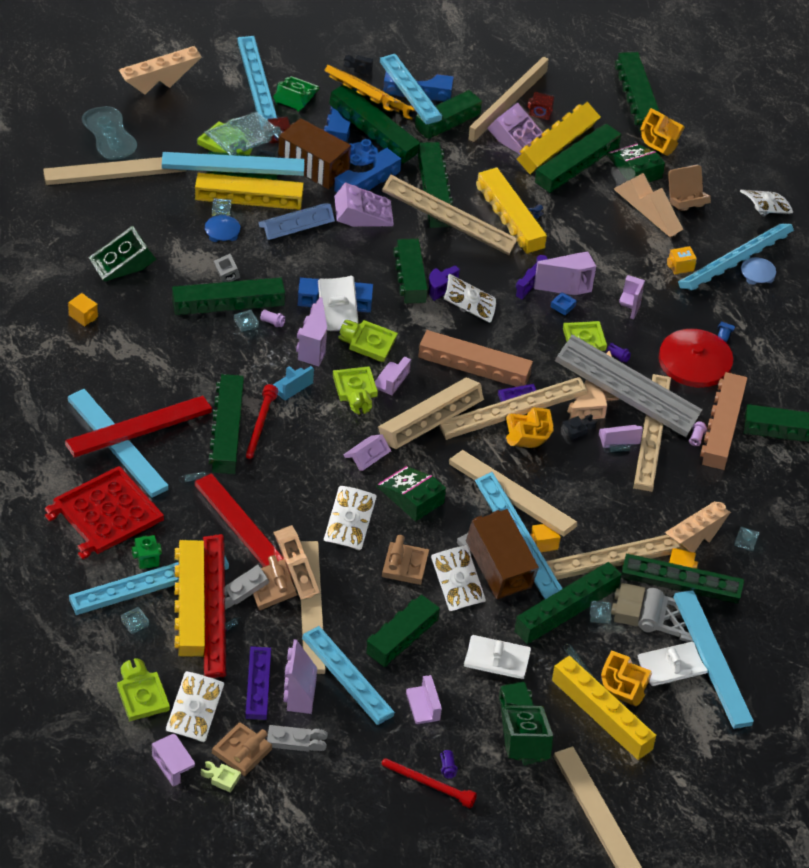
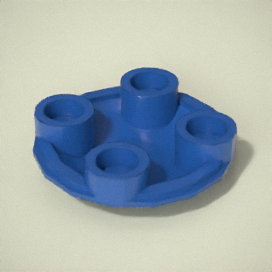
(362, 153)
(222, 228)

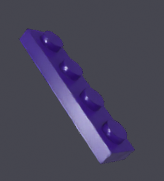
(258, 683)

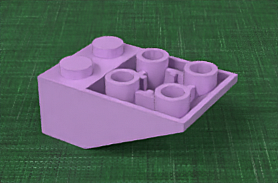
(515, 129)
(362, 208)
(566, 274)
(313, 336)
(299, 680)

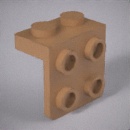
(687, 188)

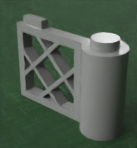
(653, 615)

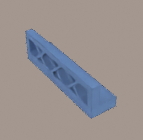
(297, 221)

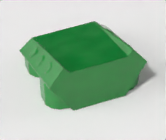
(295, 92)

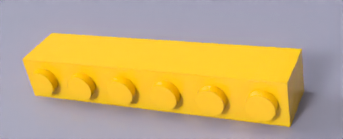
(558, 138)
(249, 191)
(511, 210)
(190, 598)
(603, 707)

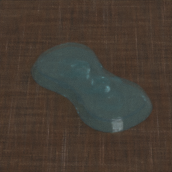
(110, 135)

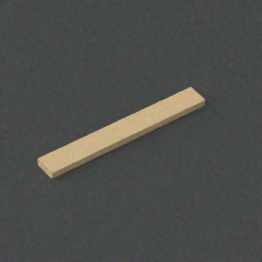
(508, 99)
(105, 171)
(449, 214)
(519, 405)
(650, 446)
(516, 494)
(590, 561)
(312, 607)
(595, 809)

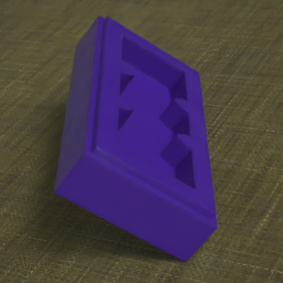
(506, 394)

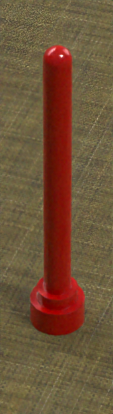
(269, 394)
(467, 798)

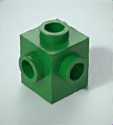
(146, 552)

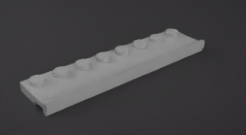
(628, 385)

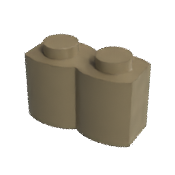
(628, 604)

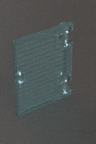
(243, 133)

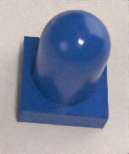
(725, 330)

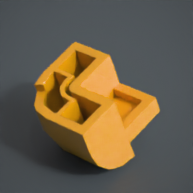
(661, 132)
(529, 429)
(625, 679)

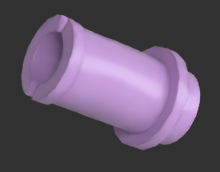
(273, 318)
(699, 430)

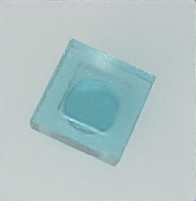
(221, 207)
(246, 320)
(746, 538)
(600, 612)
(135, 620)

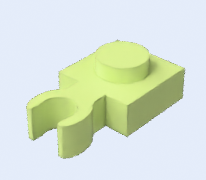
(222, 777)

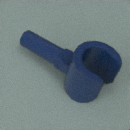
(536, 211)

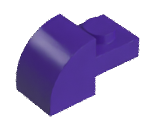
(439, 281)

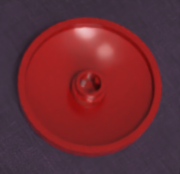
(695, 357)

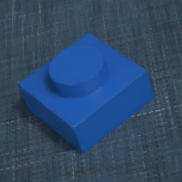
(563, 303)

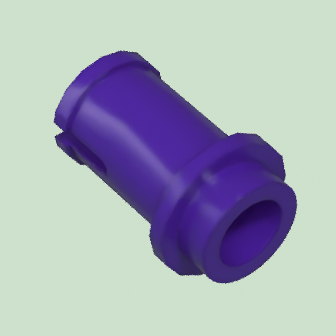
(622, 354)
(449, 768)

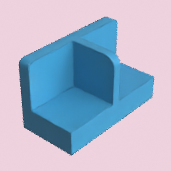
(294, 381)

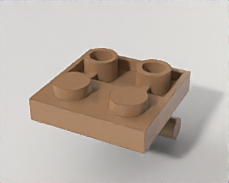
(405, 562)
(279, 586)
(242, 748)

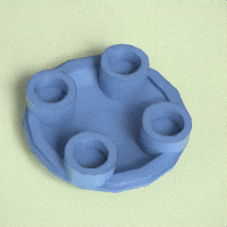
(758, 270)

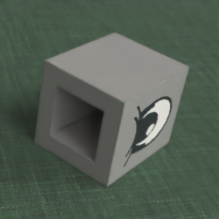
(227, 268)

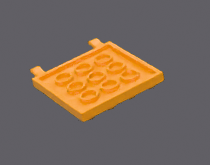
(366, 89)

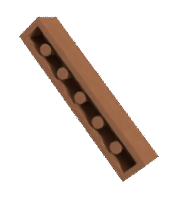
(475, 359)
(724, 420)

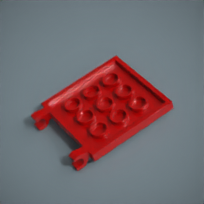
(106, 511)

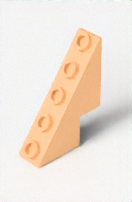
(165, 68)
(651, 204)
(592, 403)
(699, 526)
(296, 562)

